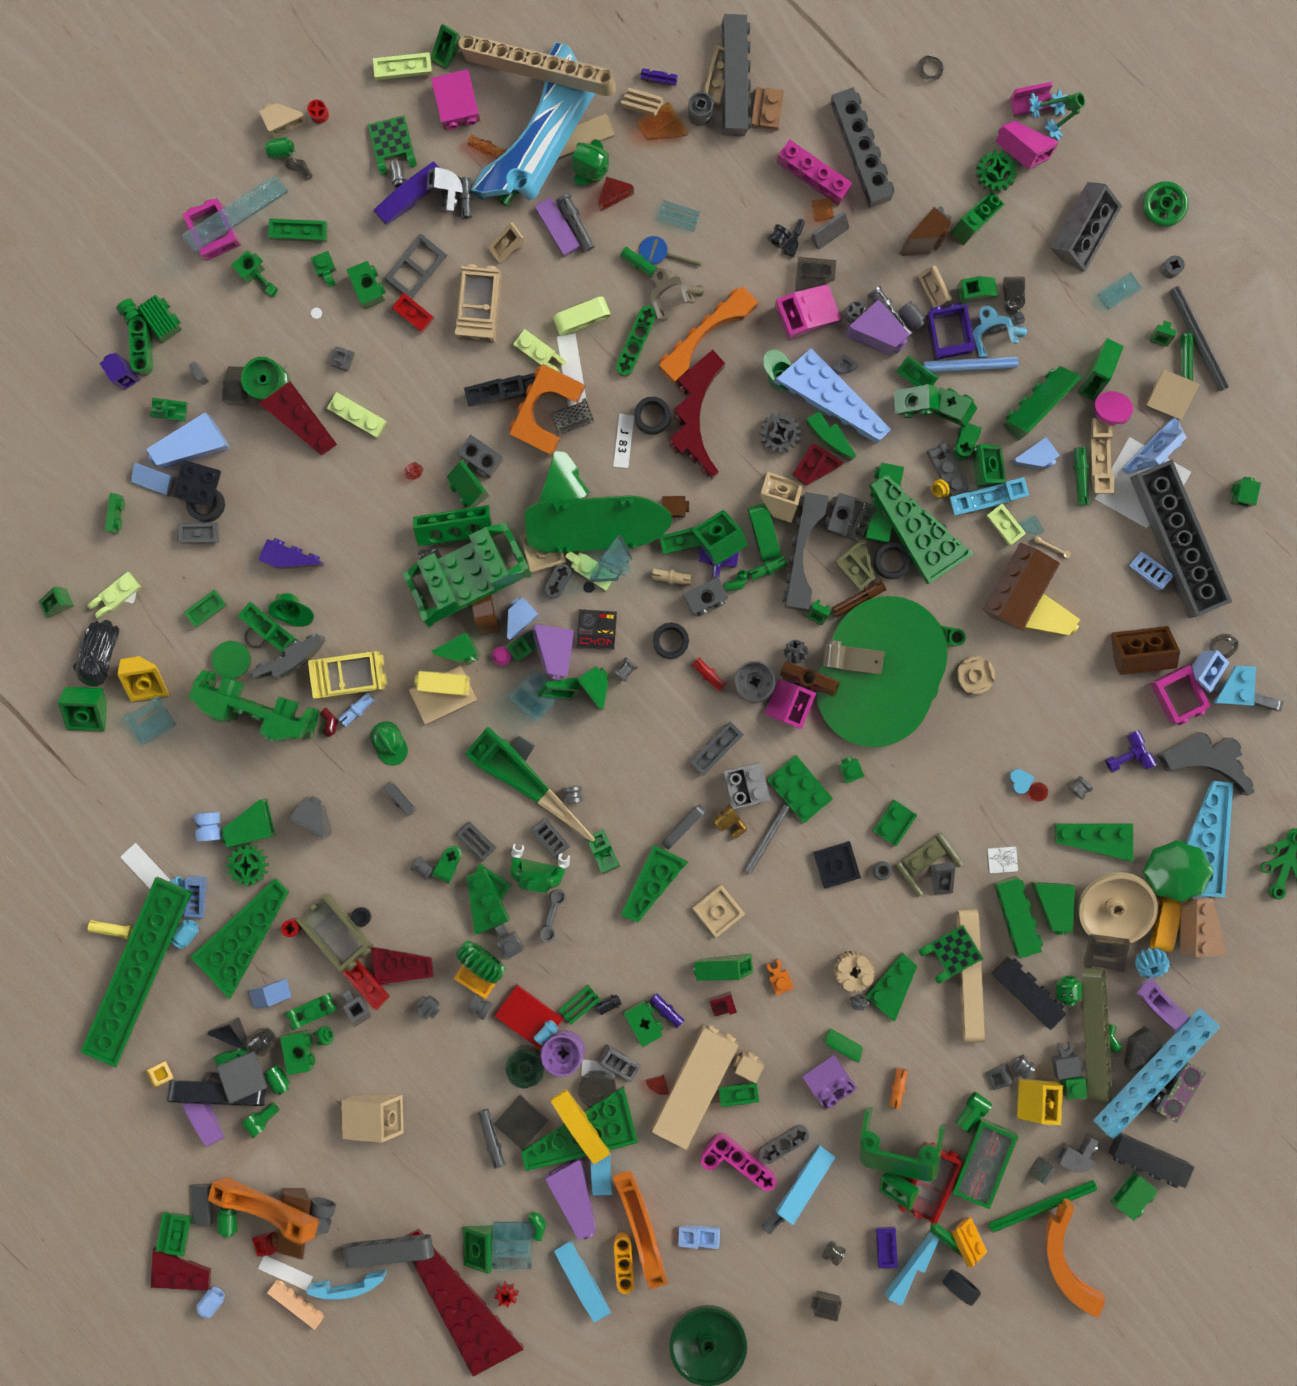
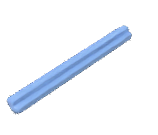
(972, 364)

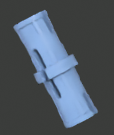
(356, 709)

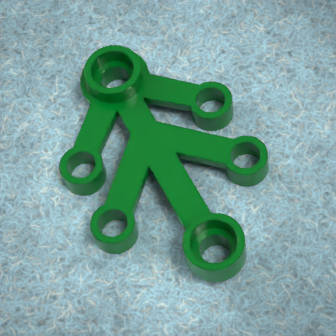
(1287, 860)

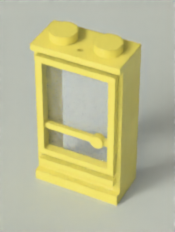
(347, 674)

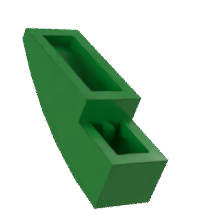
(830, 436)

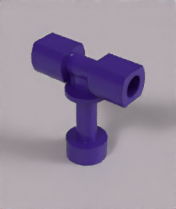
(1136, 751)

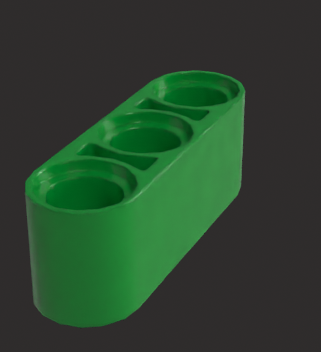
(135, 338)
(764, 531)

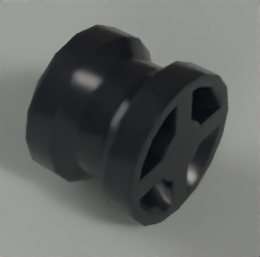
(779, 236)

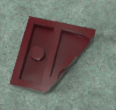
(816, 465)

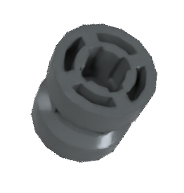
(480, 1007)

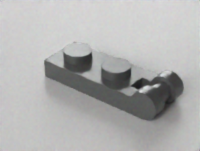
(948, 469)

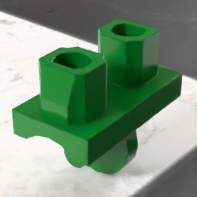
(169, 409)

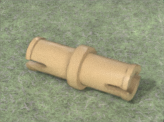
(671, 577)

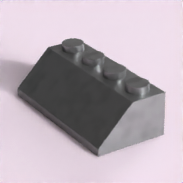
(1086, 225)

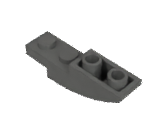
(296, 656)

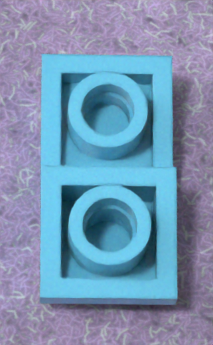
(601, 1177)

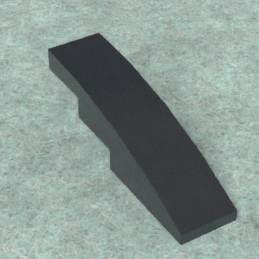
(498, 390)

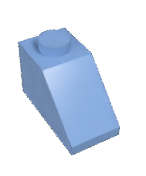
(1038, 456)
(519, 617)
(1209, 668)

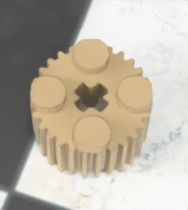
(862, 978)

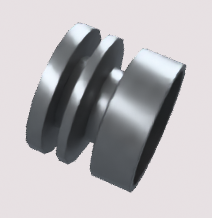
(761, 672)

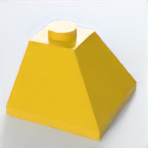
(141, 679)

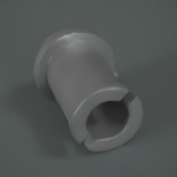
(397, 174)

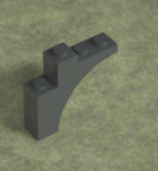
(1219, 757)

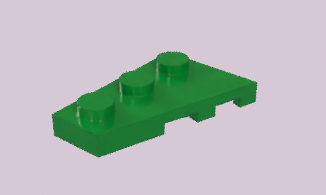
(485, 902)

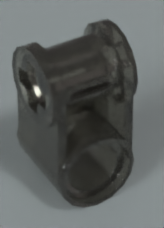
(1014, 292)

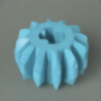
(1152, 963)

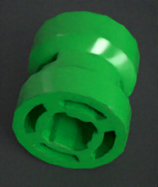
(128, 310)

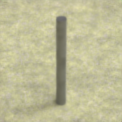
(767, 838)

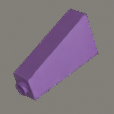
(572, 1194)

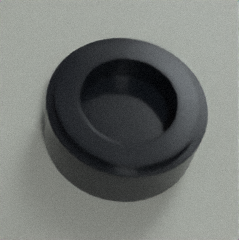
(361, 916)

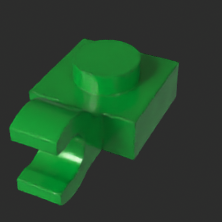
(324, 266)

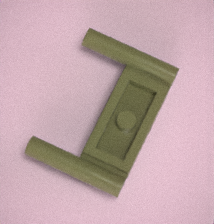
(924, 857)

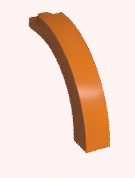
(642, 1229)
(1075, 1289)

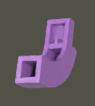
(1162, 1005)

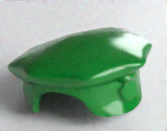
(1178, 871)

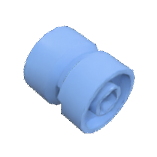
(207, 826)

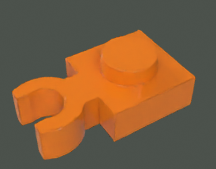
(780, 980)

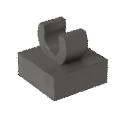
(341, 358)

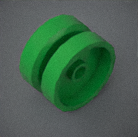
(258, 371)

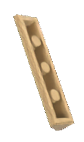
(586, 132)

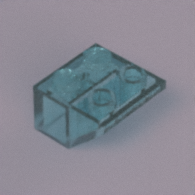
(527, 698)
(512, 1245)

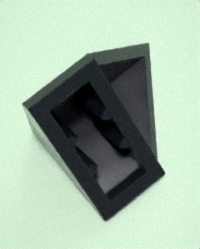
(231, 1033)

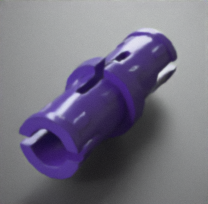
(666, 1010)

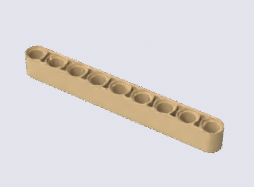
(538, 65)

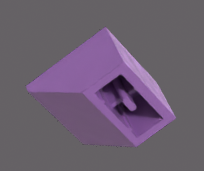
(829, 1082)

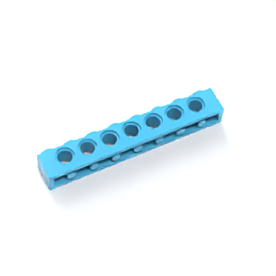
(1157, 1073)

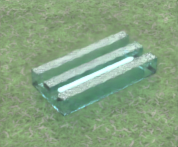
(695, 213)

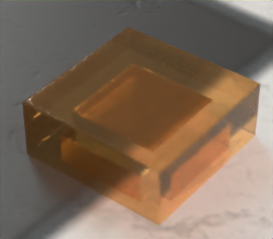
(822, 209)

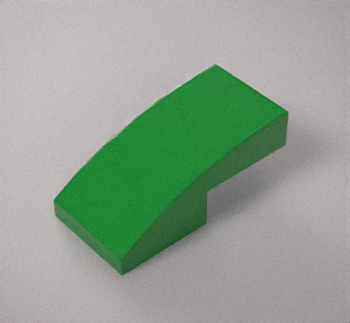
(522, 646)
(603, 852)

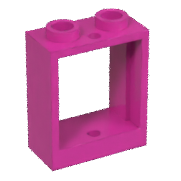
(219, 246)
(1158, 688)

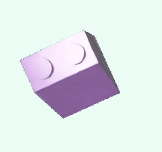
(879, 330)
(553, 649)

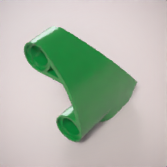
(563, 480)

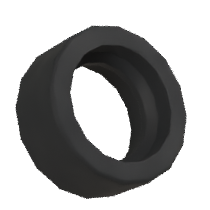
(652, 401)
(218, 511)
(878, 565)
(668, 626)
(961, 1287)

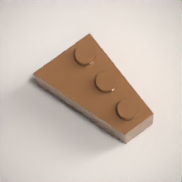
(1200, 928)

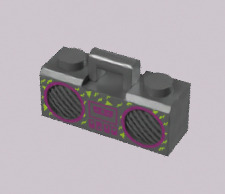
(1178, 1092)

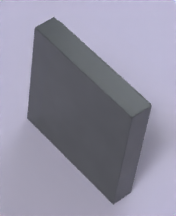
(241, 1076)

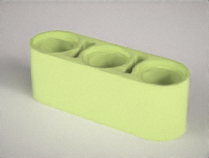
(581, 316)

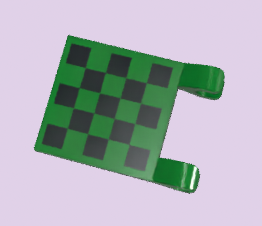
(391, 139)
(955, 952)

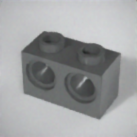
(483, 452)

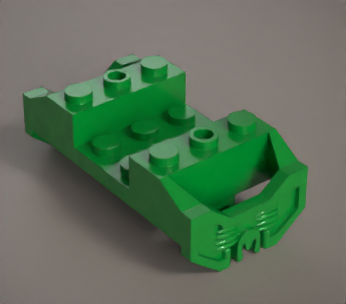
(466, 574)
(226, 705)

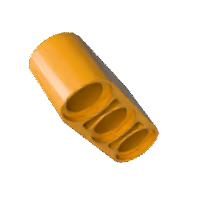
(1166, 925)
(627, 1271)

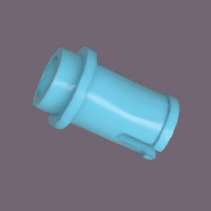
(546, 1032)

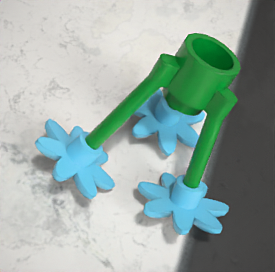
(1070, 102)

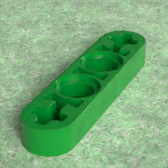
(637, 341)

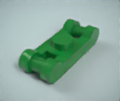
(311, 1011)

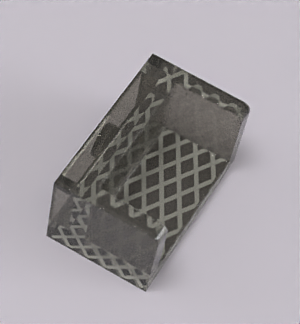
(572, 417)

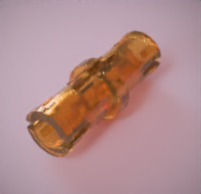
(485, 147)

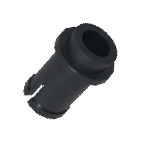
(609, 1004)

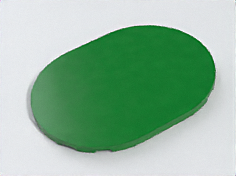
(892, 705)

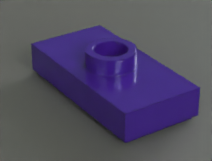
(886, 1247)

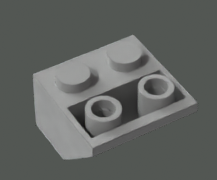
(747, 785)

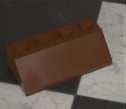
(1021, 586)

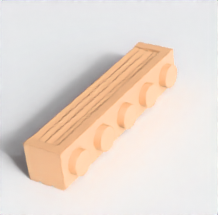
(296, 1304)

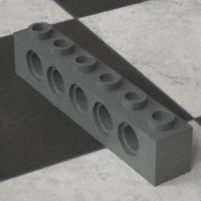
(851, 100)

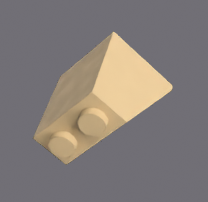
(372, 1117)

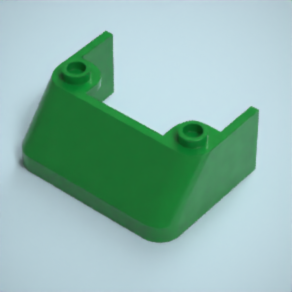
(921, 1168)

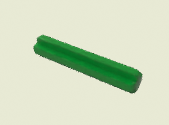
(1187, 356)
(945, 1236)

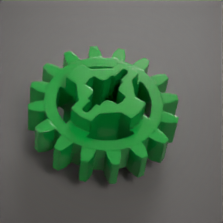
(992, 178)
(247, 872)

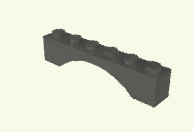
(799, 591)

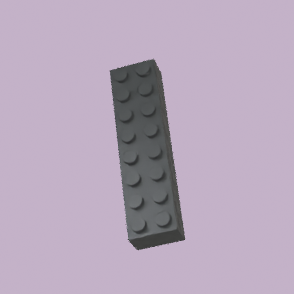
(1181, 539)

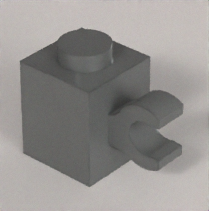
(510, 943)
(355, 1009)
(1067, 1063)

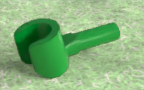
(270, 289)

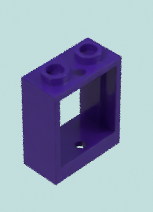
(956, 350)

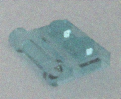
(152, 726)

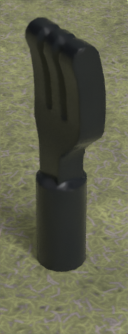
(792, 243)

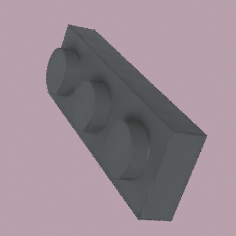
(716, 748)

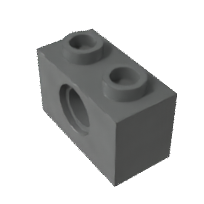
(833, 523)
(713, 588)

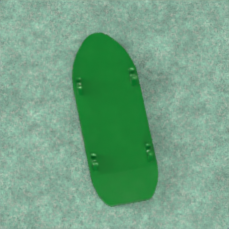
(594, 523)

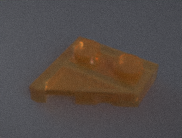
(663, 125)

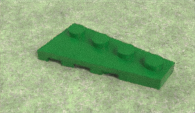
(653, 880)

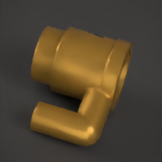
(727, 818)

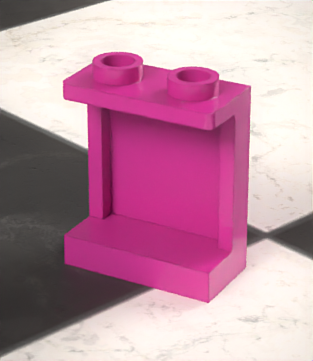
(455, 99)

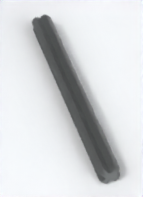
(1199, 338)

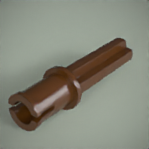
(855, 600)

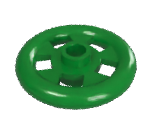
(1153, 214)

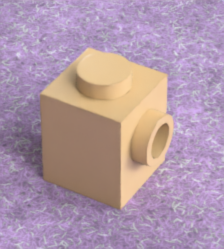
(748, 1066)

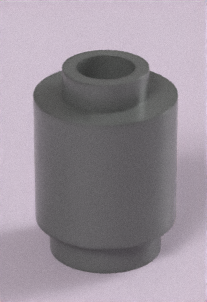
(912, 315)

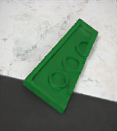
(1101, 838)

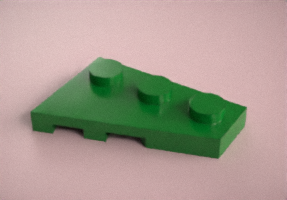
(892, 986)

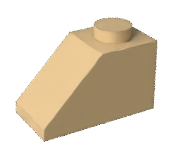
(281, 119)

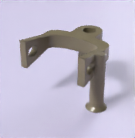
(664, 280)

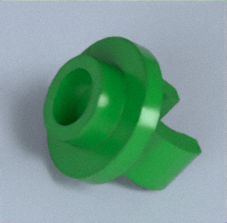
(325, 1035)

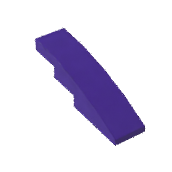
(404, 196)

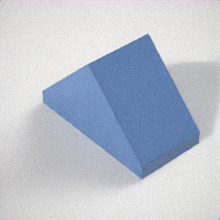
(270, 994)

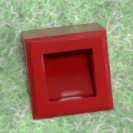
(263, 1244)

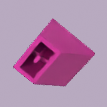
(790, 704)

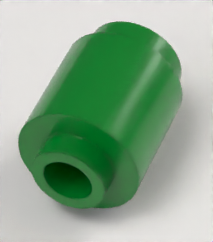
(279, 148)
(277, 1080)
(226, 1222)

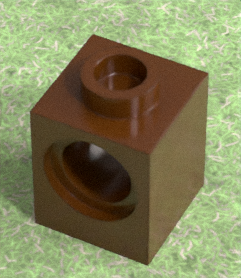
(676, 505)

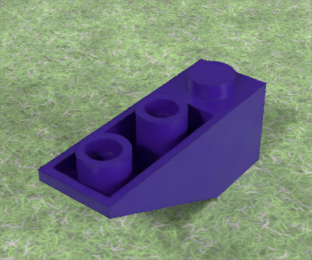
(282, 557)

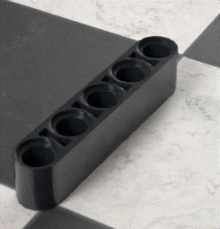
(208, 1093)

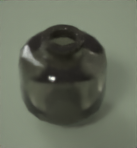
(261, 1041)

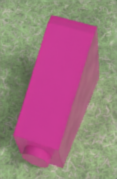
(1025, 144)

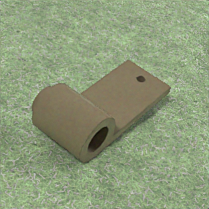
(853, 659)

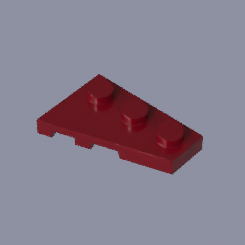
(399, 966)

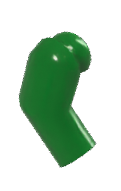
(738, 583)

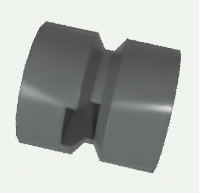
(700, 108)
(322, 1209)

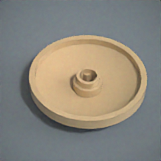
(1118, 906)

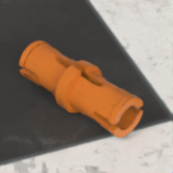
(898, 1088)

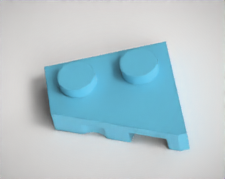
(1239, 687)

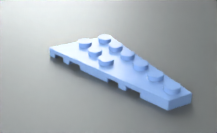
(830, 394)

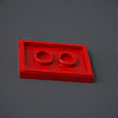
(526, 1014)

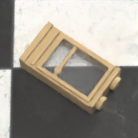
(478, 302)

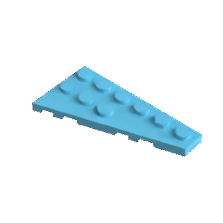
(1212, 834)

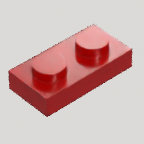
(413, 312)

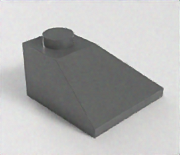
(312, 816)

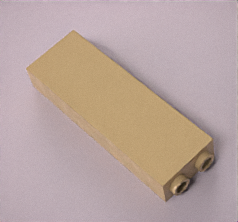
(695, 1086)

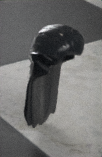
(96, 653)

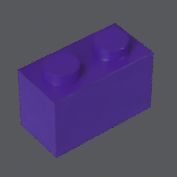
(119, 371)

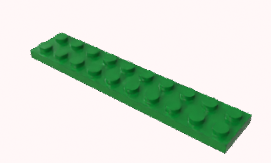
(136, 971)

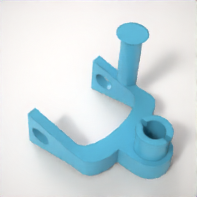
(991, 321)

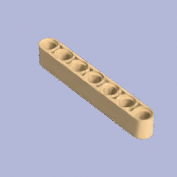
(971, 984)

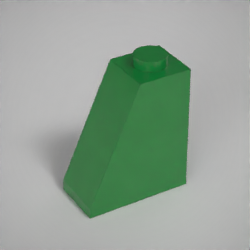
(1101, 369)
(250, 825)
(1056, 905)
(723, 967)

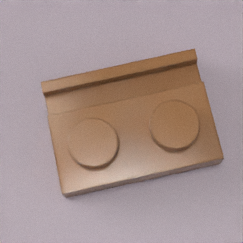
(767, 108)

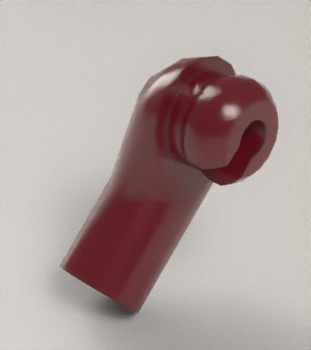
(331, 722)

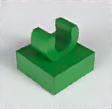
(1163, 334)
(818, 613)

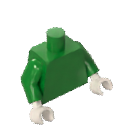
(536, 875)

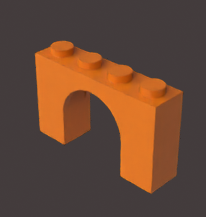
(546, 382)

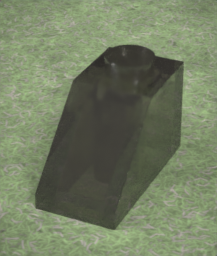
(232, 387)

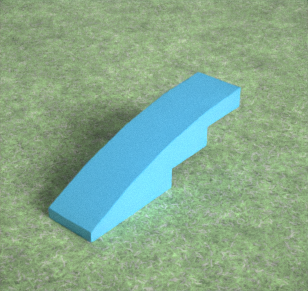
(582, 1282)

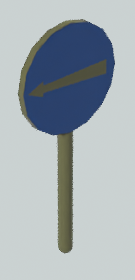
(655, 251)

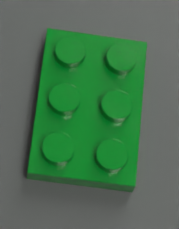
(799, 789)

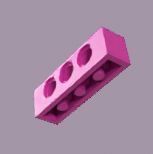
(814, 172)

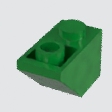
(977, 289)

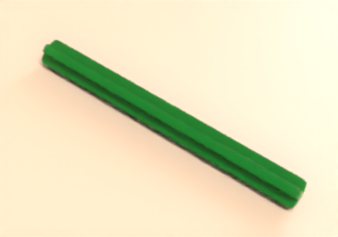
(1042, 1206)

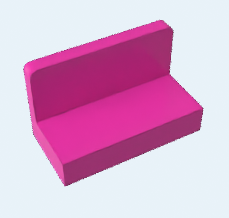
(1021, 96)

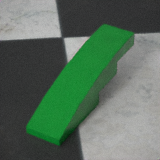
(266, 627)

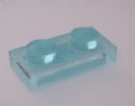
(1119, 291)

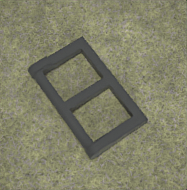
(405, 258)

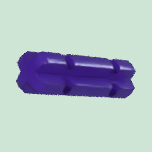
(658, 77)

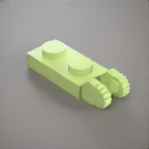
(537, 350)
(115, 594)

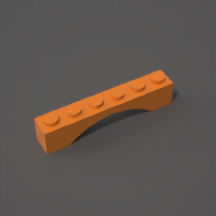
(736, 308)
(290, 1221)

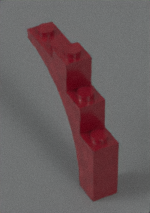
(688, 438)

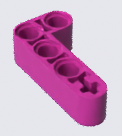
(740, 1164)

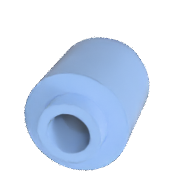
(210, 1302)

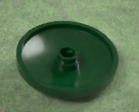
(708, 1345)

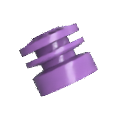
(555, 1061)

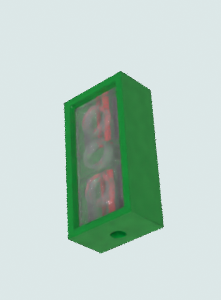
(985, 1163)

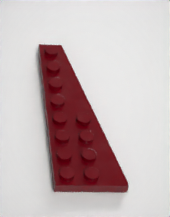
(471, 1323)

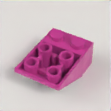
(807, 311)

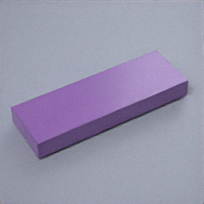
(557, 226)

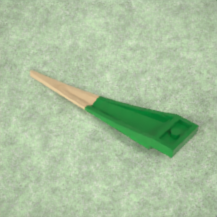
(503, 762)

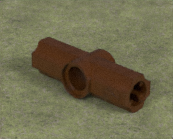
(820, 683)

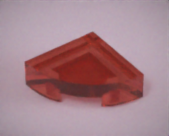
(658, 1085)

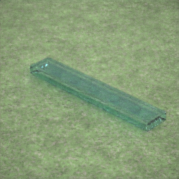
(234, 213)

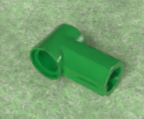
(975, 1108)

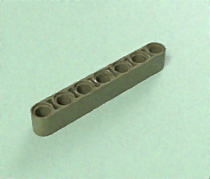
(1097, 1034)

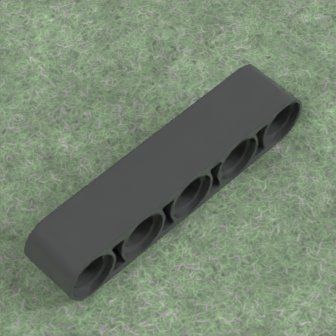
(388, 1251)

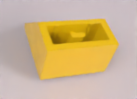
(1040, 1101)

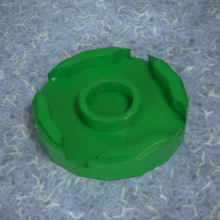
(231, 659)

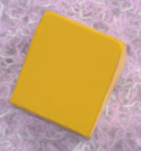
(159, 1074)

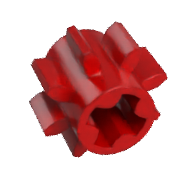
(506, 1288)

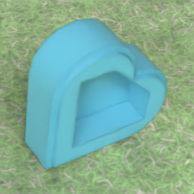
(1021, 780)

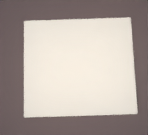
(1125, 497)

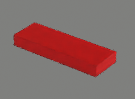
(367, 985)

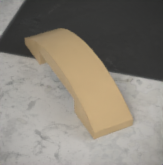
(1100, 457)

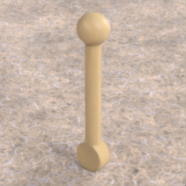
(1066, 554)

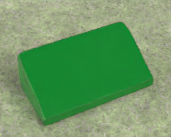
(843, 1045)
(898, 1190)

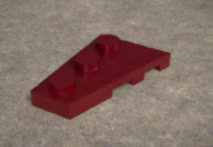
(176, 1273)

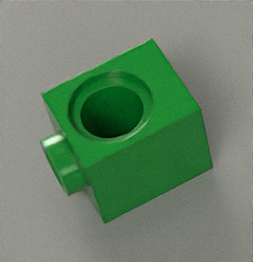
(240, 266)

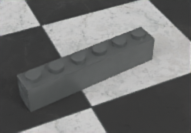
(735, 75)

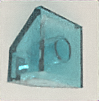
(613, 563)

